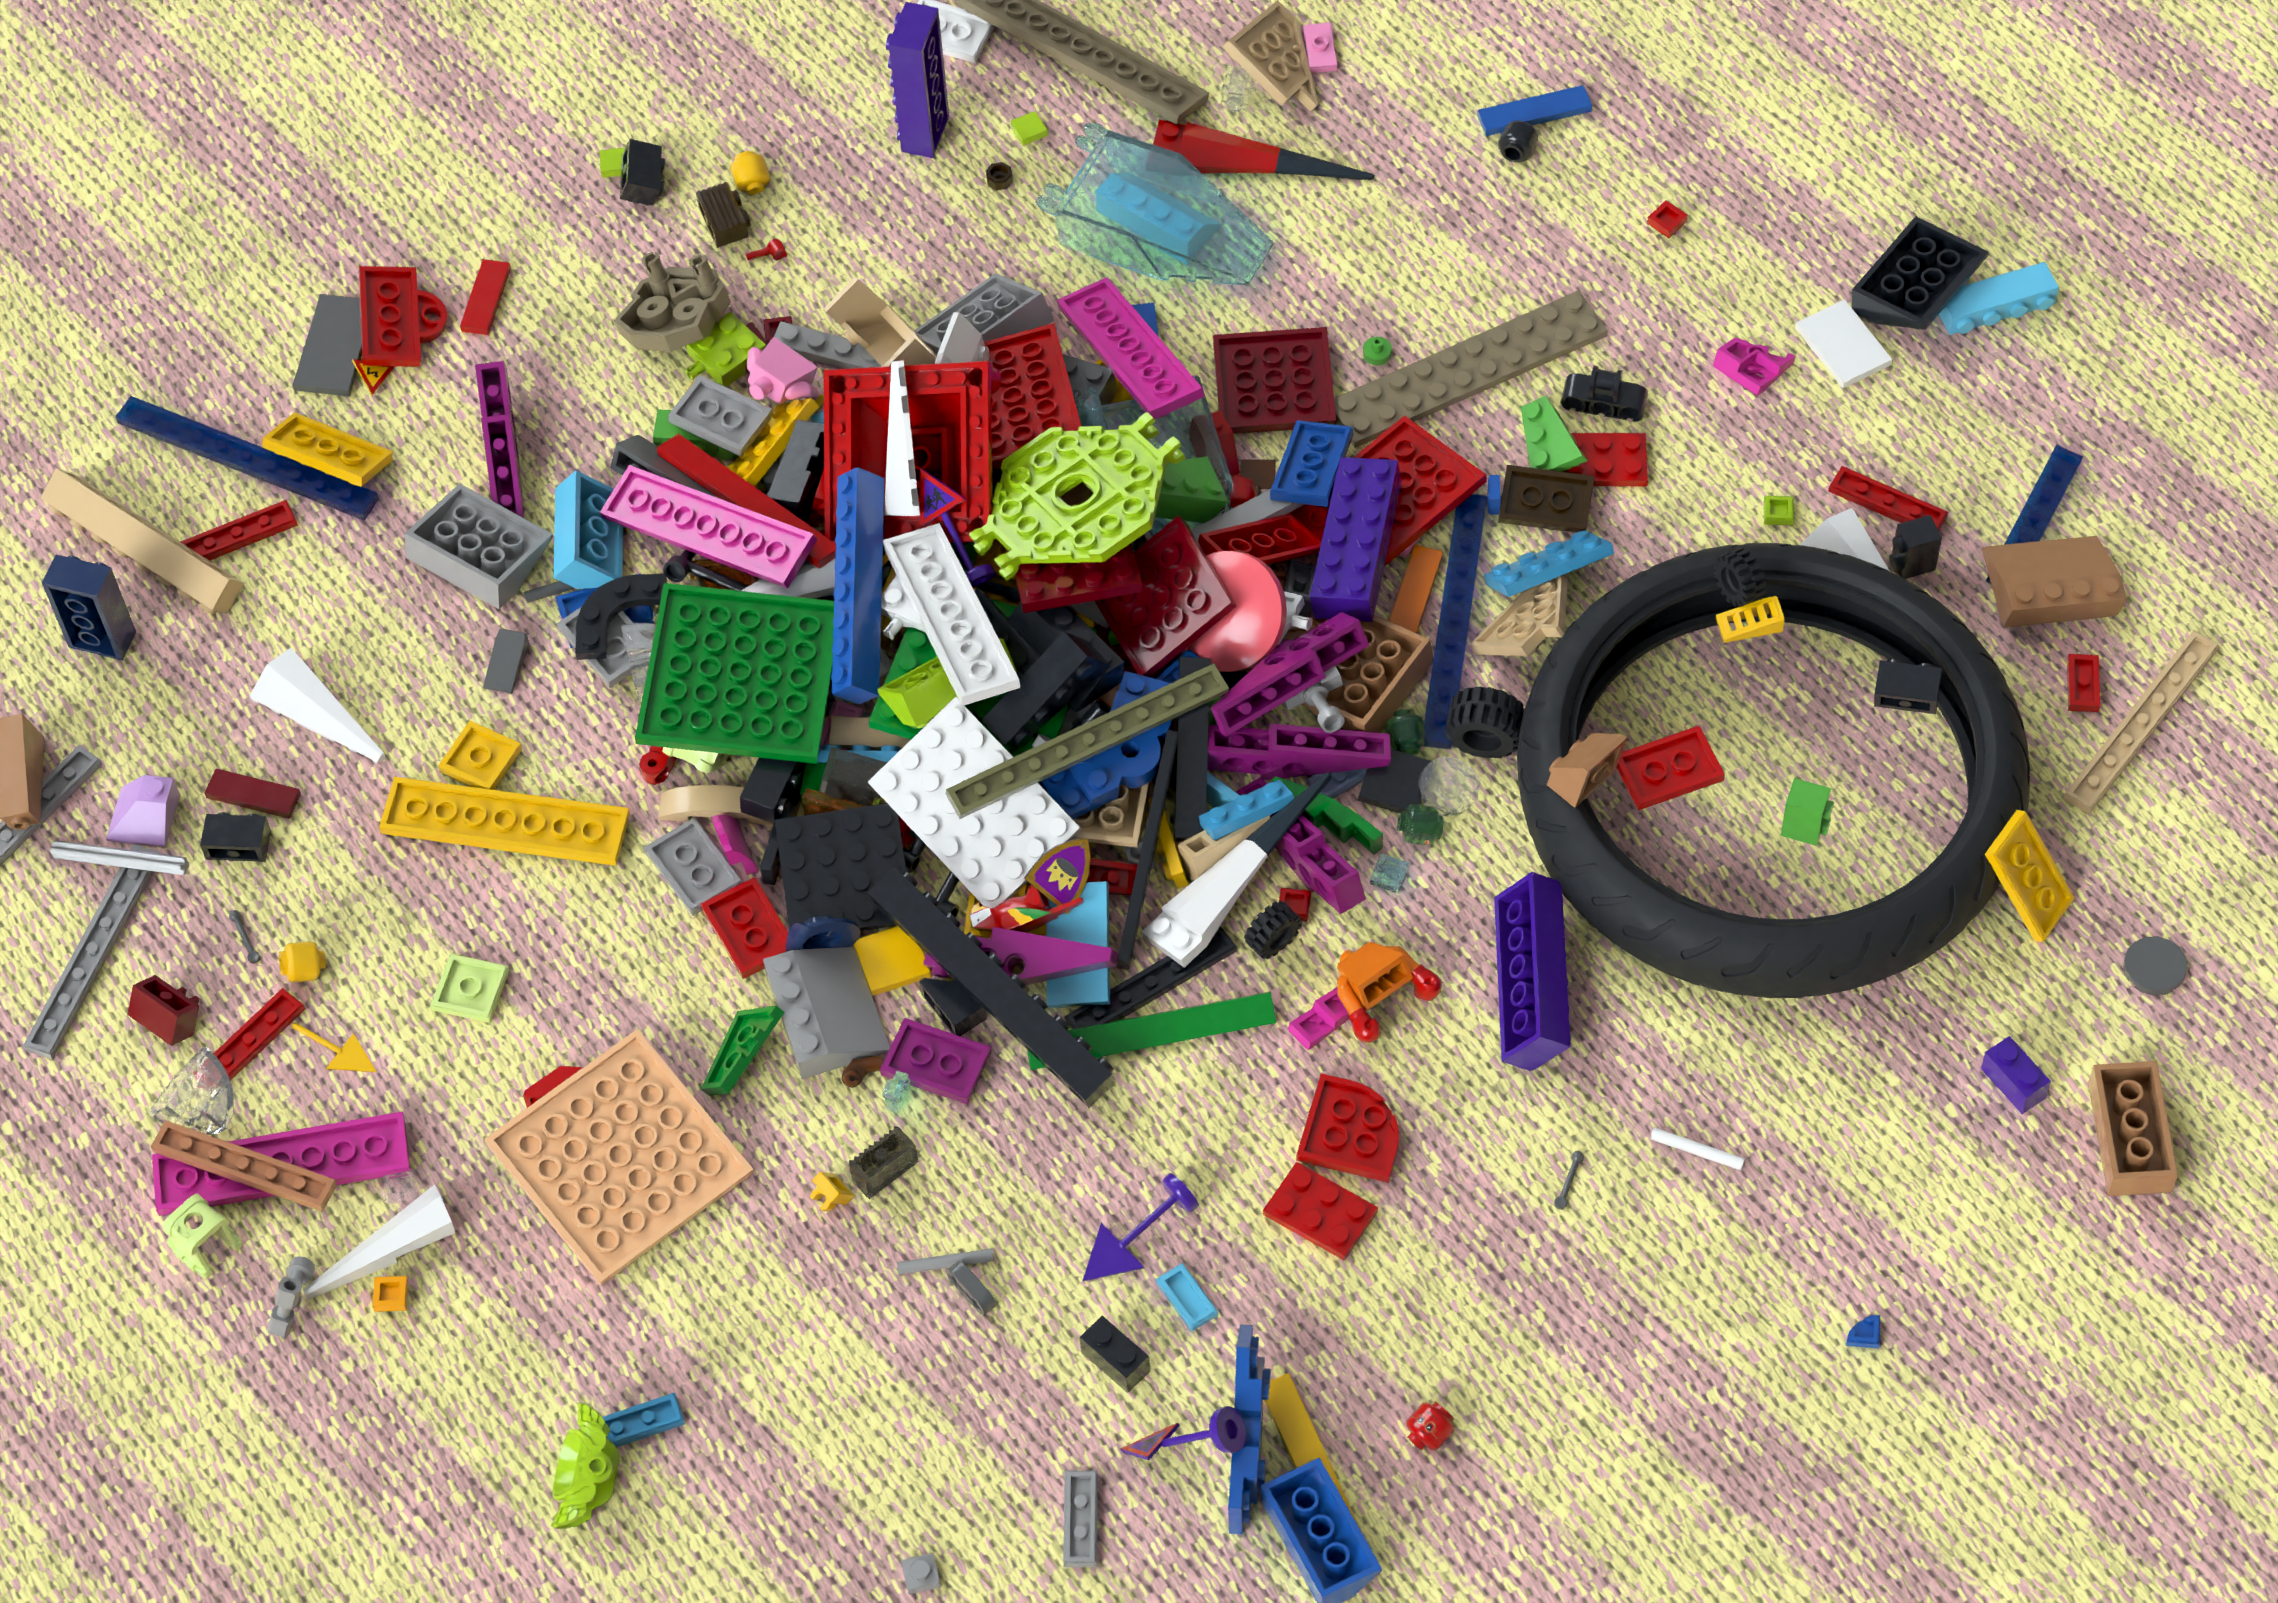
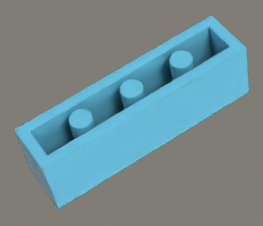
(2000, 298)

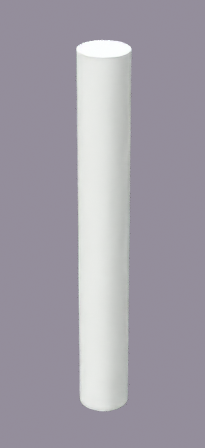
(1697, 1148)

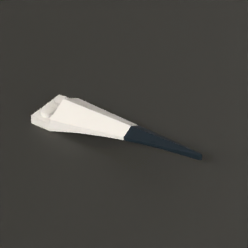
(1200, 908)

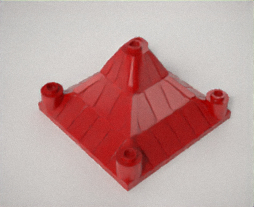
(948, 428)

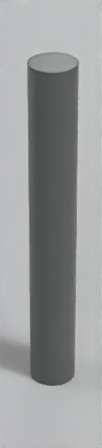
(546, 591)

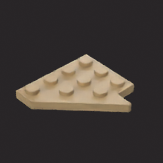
(1275, 55)
(1526, 621)

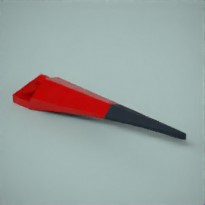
(1226, 153)

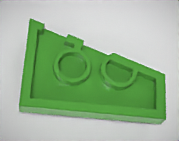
(1548, 439)

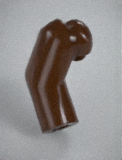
(859, 1068)

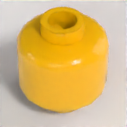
(750, 172)
(301, 961)

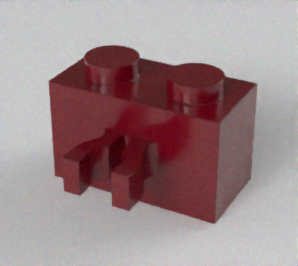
(164, 1009)

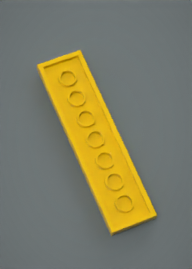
(505, 821)

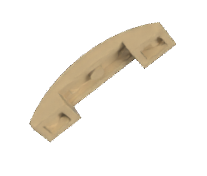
(703, 801)

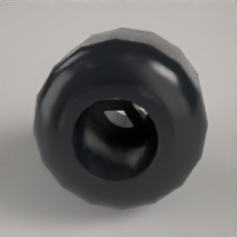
(1518, 141)

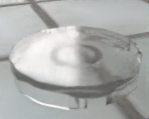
(1449, 786)

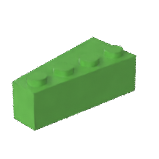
(1191, 491)

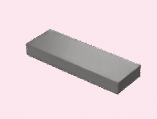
(1080, 1519)

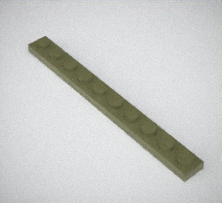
(1086, 741)

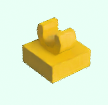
(832, 1188)

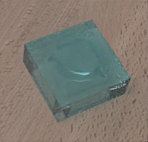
(1389, 873)
(896, 1092)

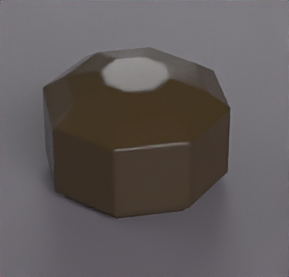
(999, 176)

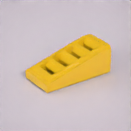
(1749, 611)

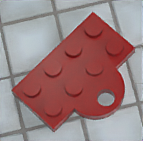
(395, 316)

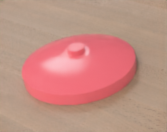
(1255, 624)

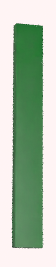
(1174, 1026)

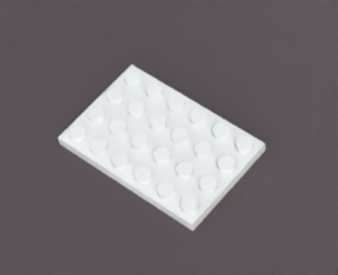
(989, 847)

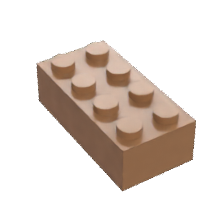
(2132, 1128)

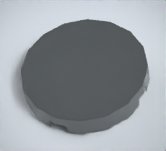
(2155, 965)

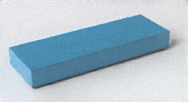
(644, 1420)

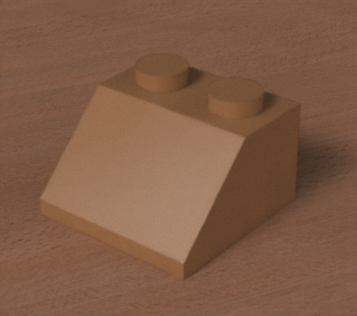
(1586, 766)

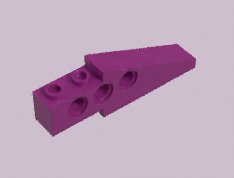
(500, 436)
(1289, 671)
(1295, 751)
(1316, 862)
(1043, 956)

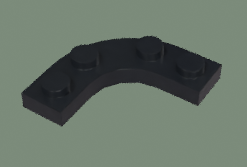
(606, 603)

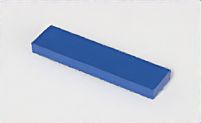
(1535, 109)

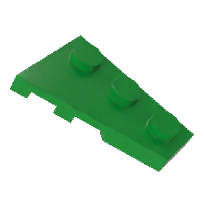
(739, 1047)

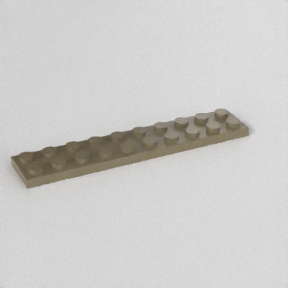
(1093, 55)
(1469, 367)

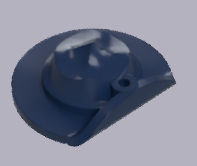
(822, 933)

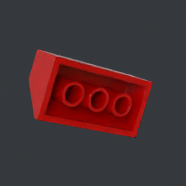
(1268, 539)

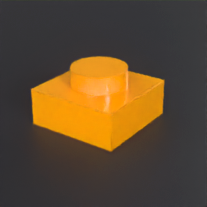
(390, 1293)

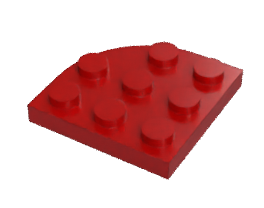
(1350, 1130)

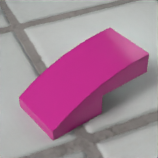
(1320, 1021)

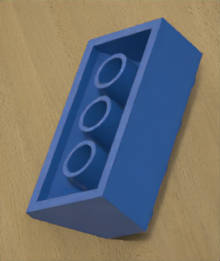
(1320, 1533)

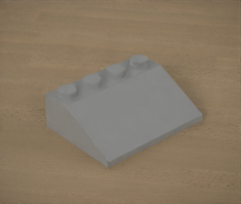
(994, 308)
(477, 545)
(825, 1007)

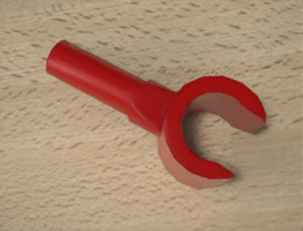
(774, 247)

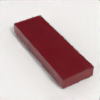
(252, 793)

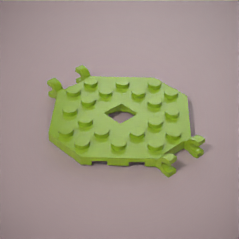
(1041, 528)

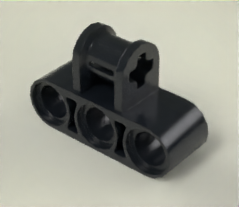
(1604, 394)

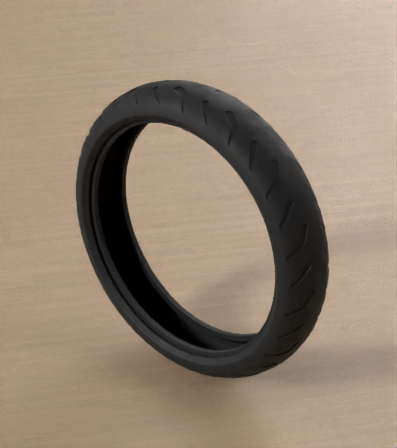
(1738, 950)

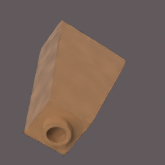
(20, 772)

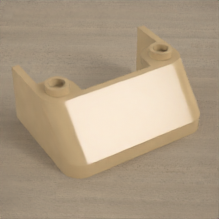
(877, 327)

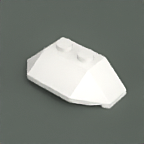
(962, 342)

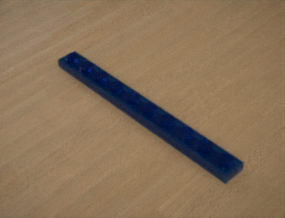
(246, 457)
(1454, 617)

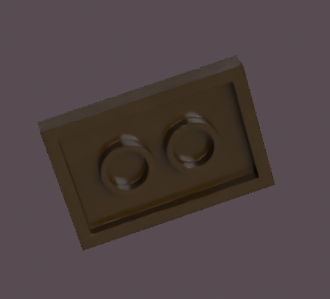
(1546, 499)

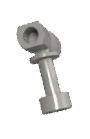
(1329, 716)
(288, 1295)

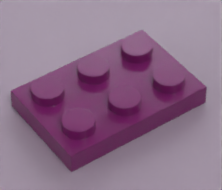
(936, 1060)

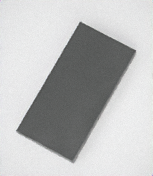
(331, 347)

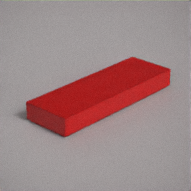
(485, 297)

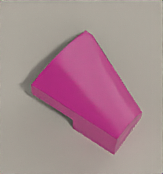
(1744, 360)
(734, 842)

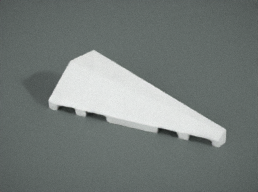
(901, 483)
(1845, 536)
(808, 583)
(296, 692)
(412, 1228)

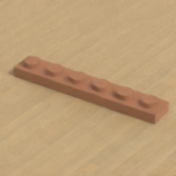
(244, 1165)

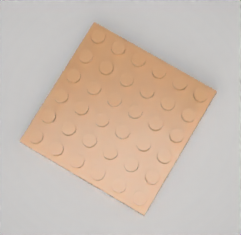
(619, 1156)

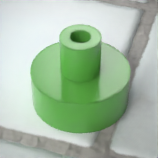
(1377, 351)

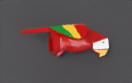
(1019, 913)

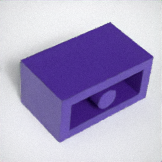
(2015, 1075)

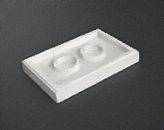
(961, 31)
(1843, 343)

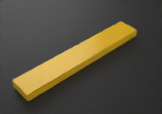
(1297, 1429)

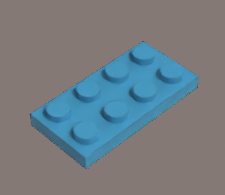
(1548, 564)

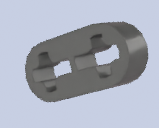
(971, 1287)

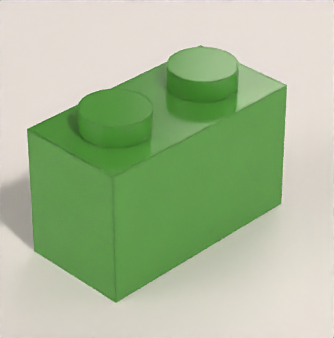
(1807, 812)

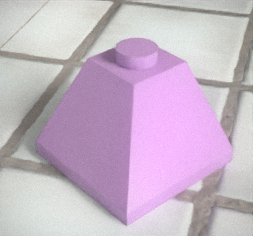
(145, 811)

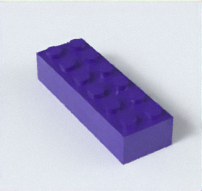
(918, 79)
(1356, 538)
(1532, 972)

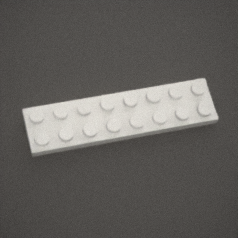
(951, 614)

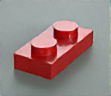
(2083, 683)

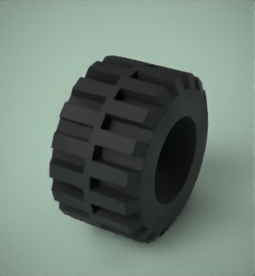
(1484, 722)

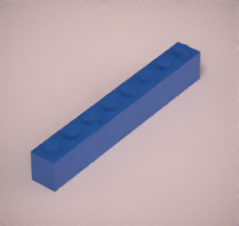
(858, 586)

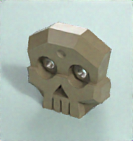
(673, 305)

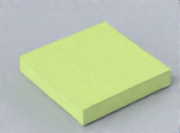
(470, 988)

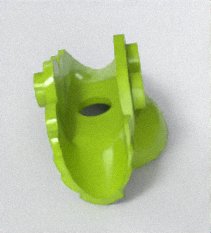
(584, 1469)

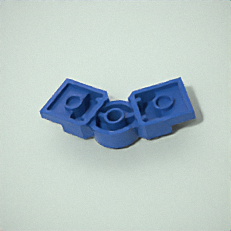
(1101, 776)
(1247, 1469)

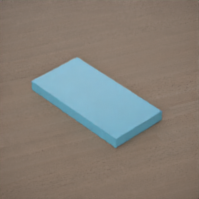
(1087, 925)

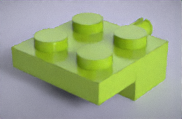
(724, 351)

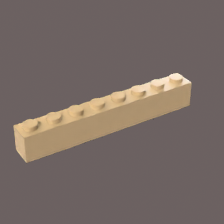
(142, 541)

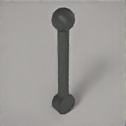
(253, 956)
(1561, 1202)

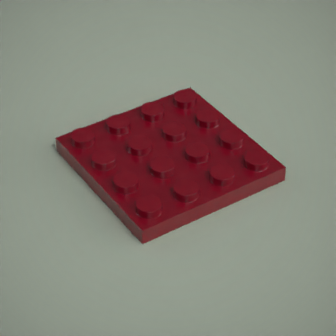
(1274, 379)
(1065, 584)
(1177, 602)

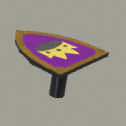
(1062, 871)

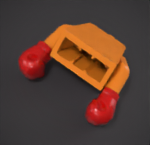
(1373, 975)

